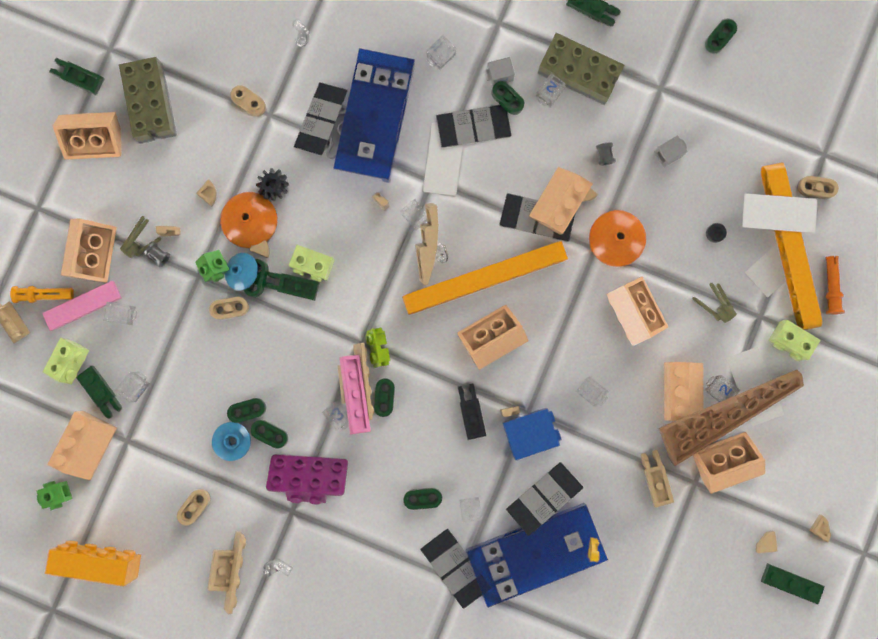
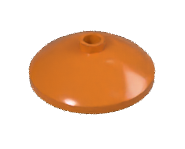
(257, 228)
(608, 247)

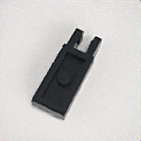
(471, 414)

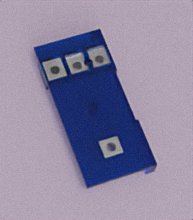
(374, 114)
(536, 558)

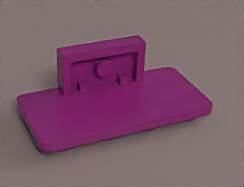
(307, 477)

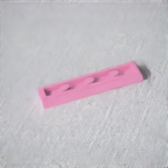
(81, 305)
(354, 394)

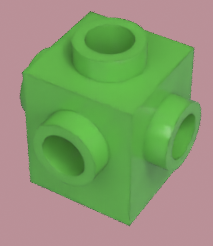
(212, 266)
(53, 495)

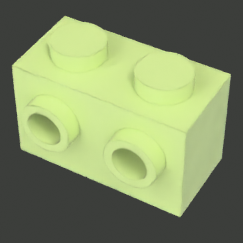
(311, 263)
(794, 340)
(65, 364)

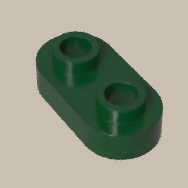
(720, 37)
(509, 97)
(259, 281)
(384, 397)
(247, 410)
(270, 434)
(423, 500)

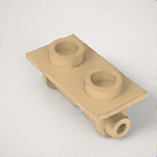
(12, 322)

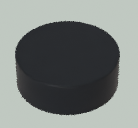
(716, 232)

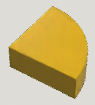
(593, 554)

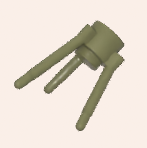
(131, 246)
(725, 311)

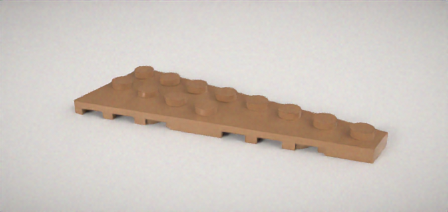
(706, 426)

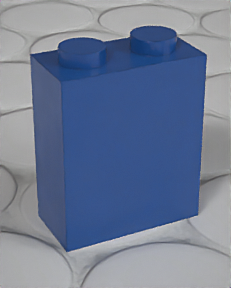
(532, 433)

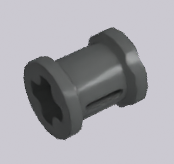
(605, 154)
(157, 254)

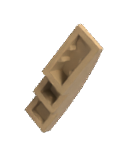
(427, 249)

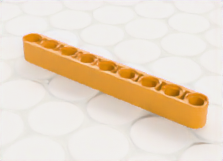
(793, 255)
(485, 277)

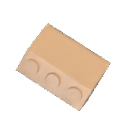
(88, 135)
(560, 200)
(88, 250)
(637, 311)
(493, 336)
(682, 389)
(82, 445)
(729, 462)

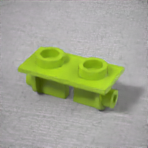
(375, 339)

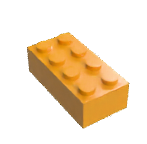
(93, 563)

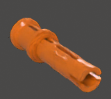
(834, 296)

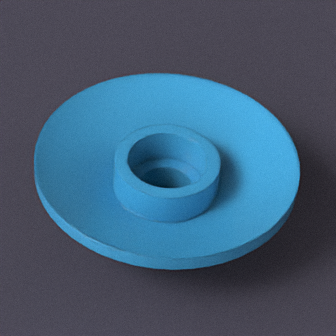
(246, 272)
(222, 445)

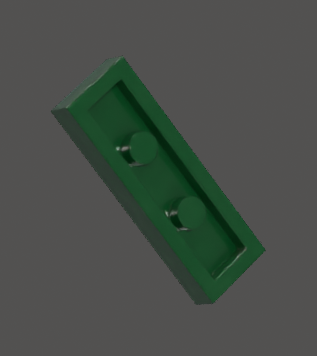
(792, 583)

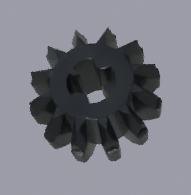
(279, 181)

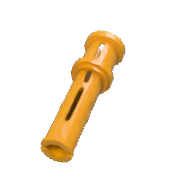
(31, 294)

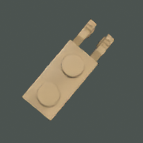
(657, 480)

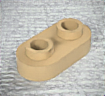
(247, 100)
(816, 187)
(229, 308)
(193, 506)

